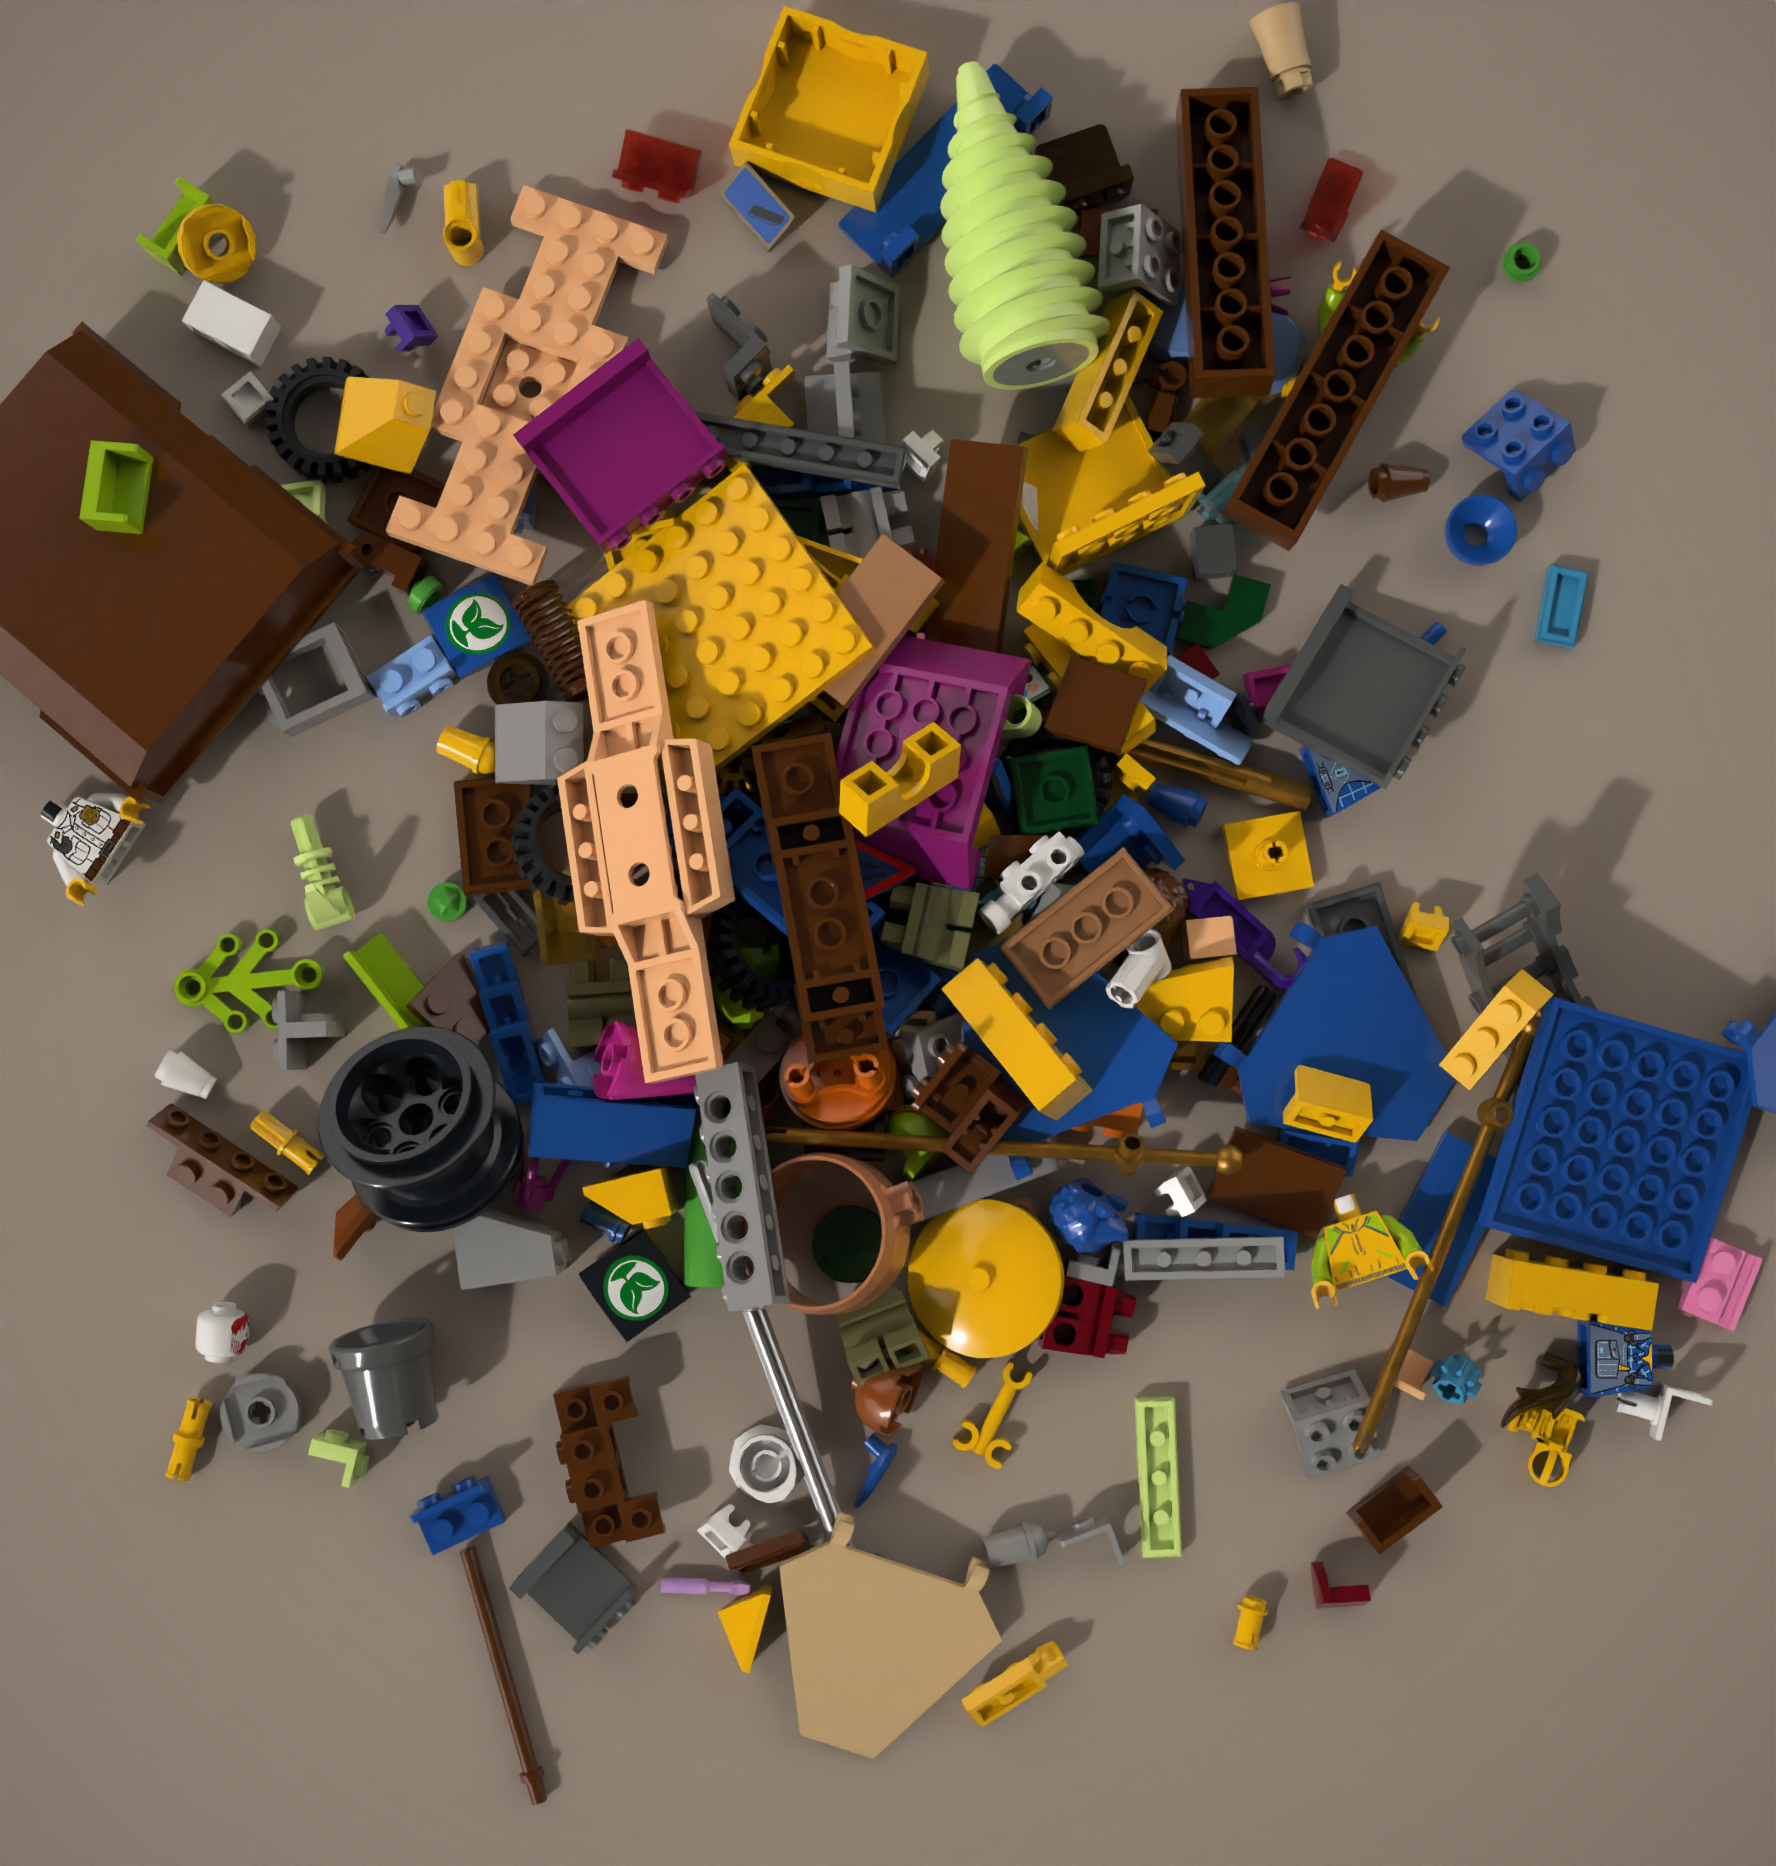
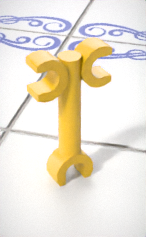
(984, 1440)

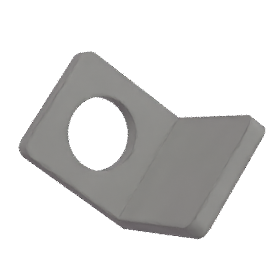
(1088, 1527)

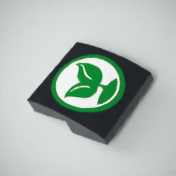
(634, 1285)

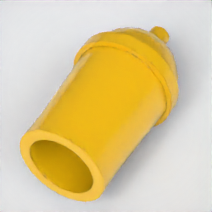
(467, 749)

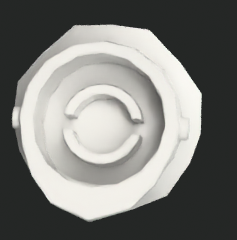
(765, 1464)

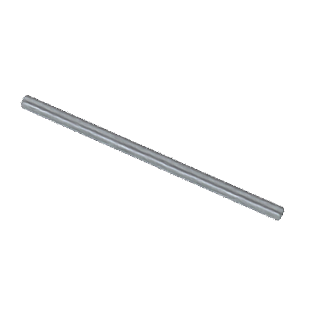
(781, 1386)

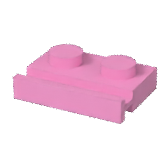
(1721, 1285)

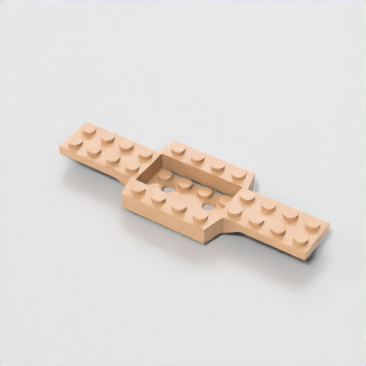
(607, 841)

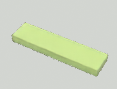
(1158, 1477)

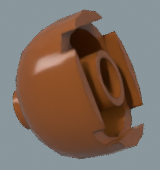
(887, 1396)

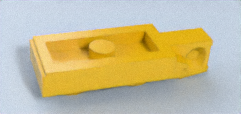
(1014, 1685)

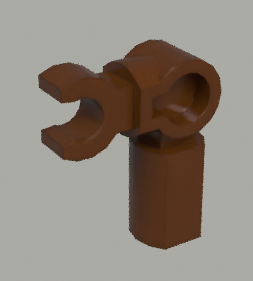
(1169, 381)

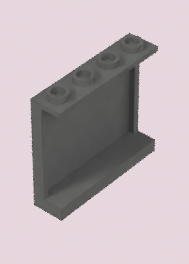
(1362, 691)

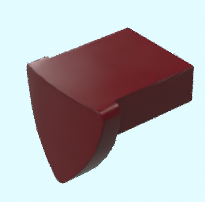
(1336, 1596)

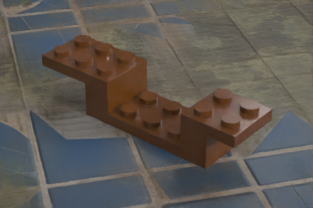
(821, 898)

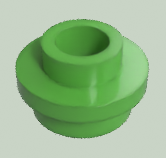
(1529, 255)

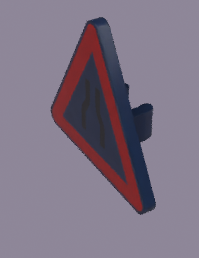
(881, 870)

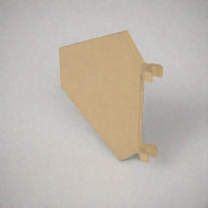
(876, 1640)

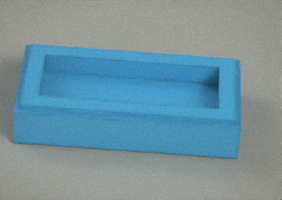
(1561, 606)

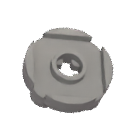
(250, 1431)

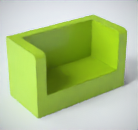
(164, 243)
(116, 487)

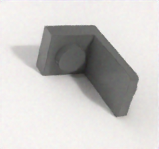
(1178, 453)

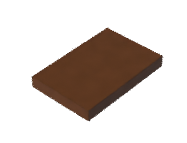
(485, 827)
(1279, 1183)

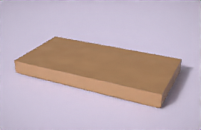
(885, 599)
(1086, 928)

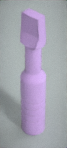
(703, 1586)

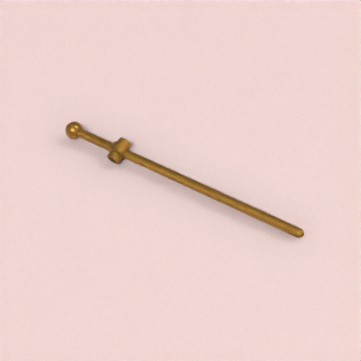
(1127, 1155)
(1448, 1228)

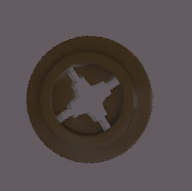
(524, 665)

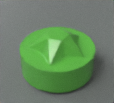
(425, 594)
(447, 902)

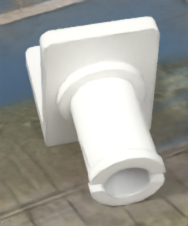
(1656, 1407)

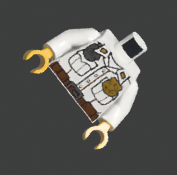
(92, 838)

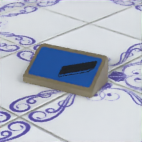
(758, 207)

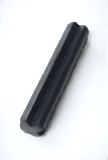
(1241, 1031)

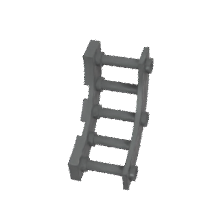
(1541, 927)

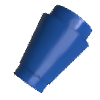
(1178, 803)

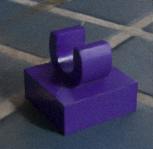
(411, 326)

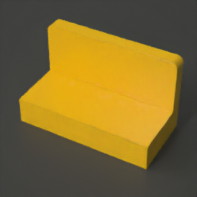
(1329, 1104)

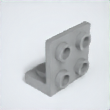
(1141, 252)
(1327, 1420)

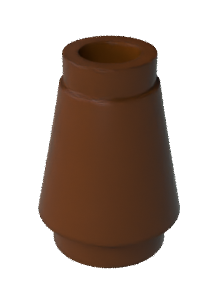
(1397, 481)

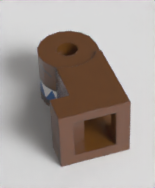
(386, 557)

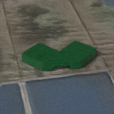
(1240, 612)

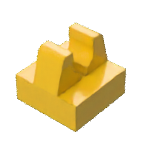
(1423, 928)

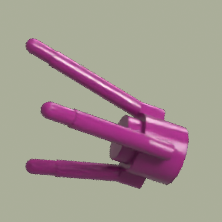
(531, 1188)

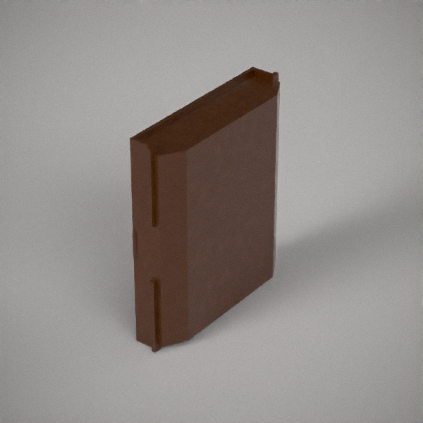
(159, 634)

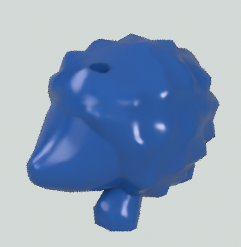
(1087, 1216)

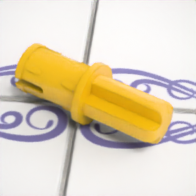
(287, 1142)
(946, 1360)

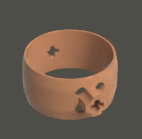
(898, 1209)

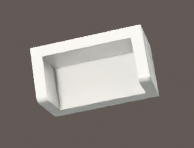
(231, 323)

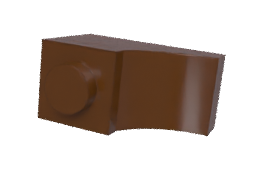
(984, 1126)

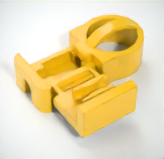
(1543, 1426)

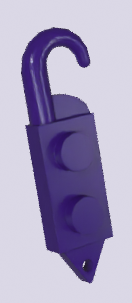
(1252, 938)

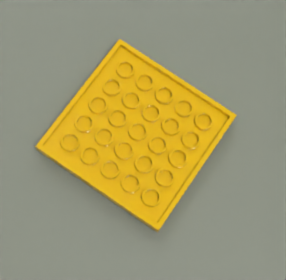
(738, 616)

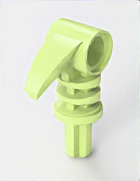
(323, 902)

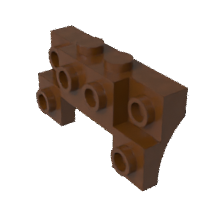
(595, 1464)

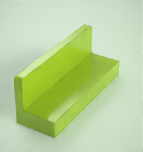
(387, 978)

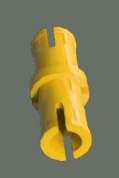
(188, 1439)

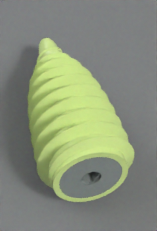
(1013, 250)

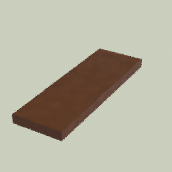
(977, 543)

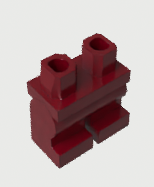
(1089, 1320)

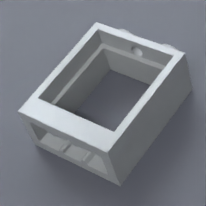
(350, 669)

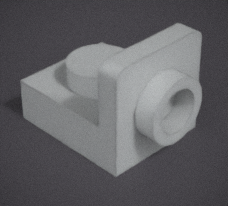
(1088, 1267)

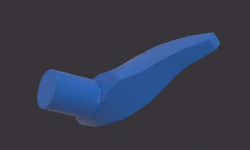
(884, 1457)

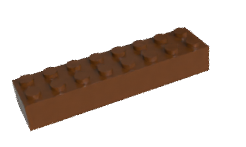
(1224, 243)
(1335, 390)

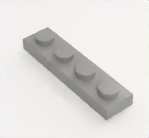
(1204, 1258)

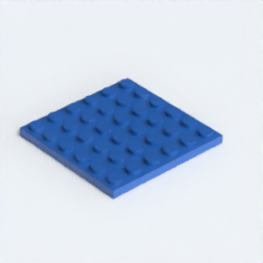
(1620, 1140)

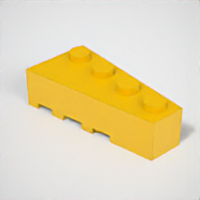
(1193, 1001)
(1016, 1040)
(1572, 1291)

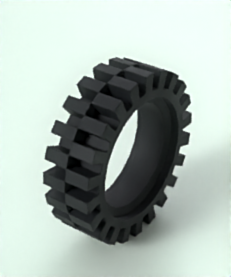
(283, 413)
(528, 850)
(733, 969)

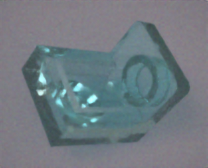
(1216, 500)

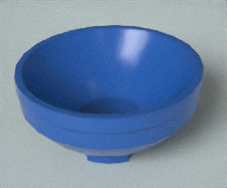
(1495, 520)

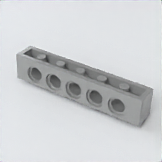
(756, 1201)

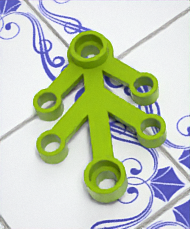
(242, 980)

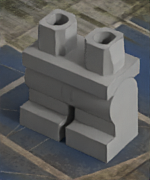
(862, 517)

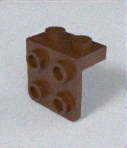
(955, 1086)

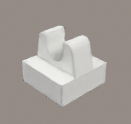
(922, 454)
(1184, 1192)
(721, 1533)

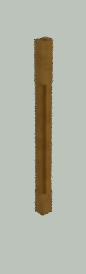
(1218, 770)

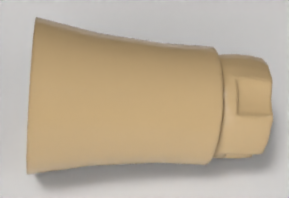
(1284, 48)

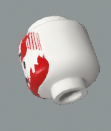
(222, 1332)

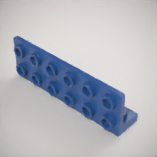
(913, 196)

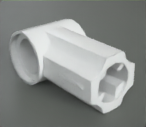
(1143, 965)

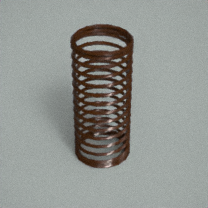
(570, 693)

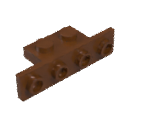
(216, 1166)

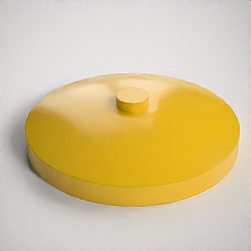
(986, 1278)

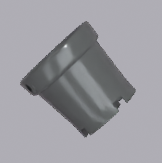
(388, 1375)

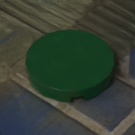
(847, 1243)

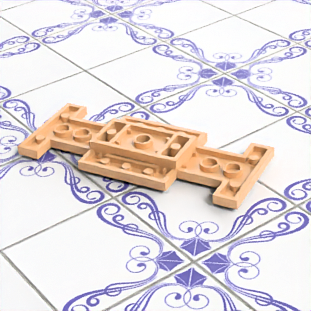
(548, 343)

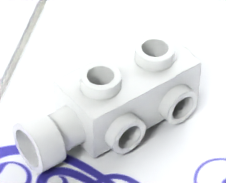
(1036, 874)

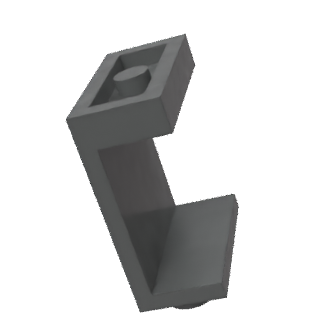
(576, 1587)

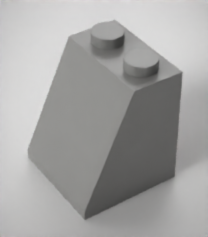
(507, 1250)

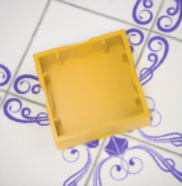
(830, 109)

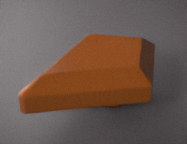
(350, 1224)

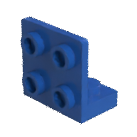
(1130, 827)

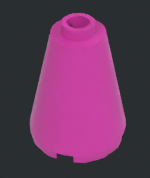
(622, 1068)

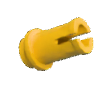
(1250, 1622)

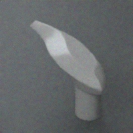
(395, 189)

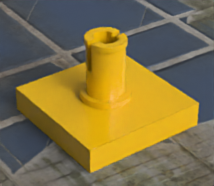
(1267, 856)

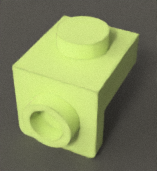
(338, 1447)

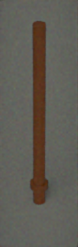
(532, 1773)

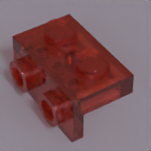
(657, 165)

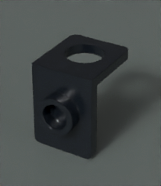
(1243, 715)

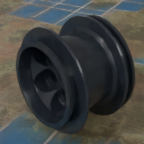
(445, 1125)

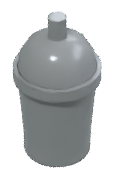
(1016, 1545)

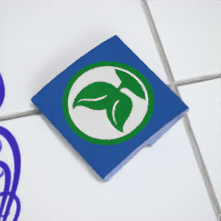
(476, 626)

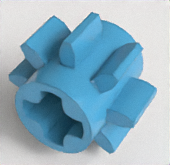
(1456, 1379)

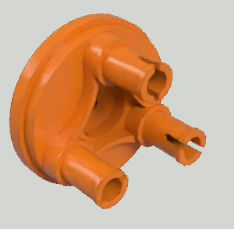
(839, 1091)

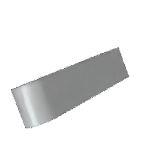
(956, 1186)

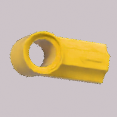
(462, 221)

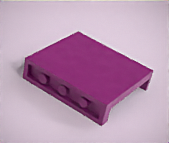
(622, 447)

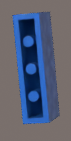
(580, 1126)

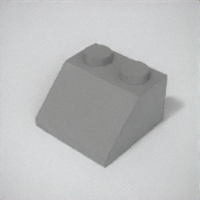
(537, 741)

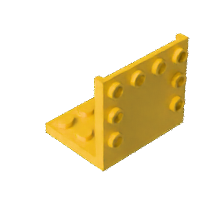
(1101, 495)

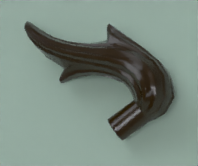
(1554, 1397)

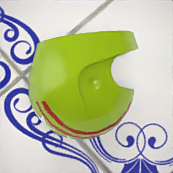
(908, 1121)

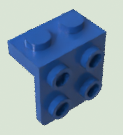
(1521, 441)

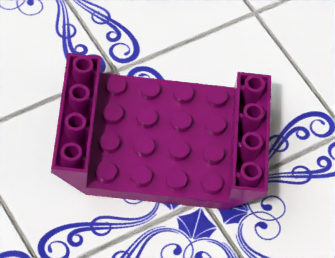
(969, 699)

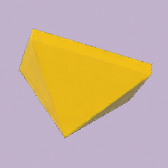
(744, 1624)

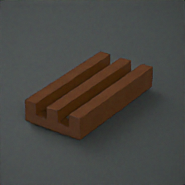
(768, 1552)

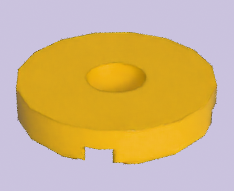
(194, 243)

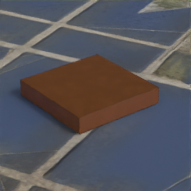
(381, 495)
(1095, 705)

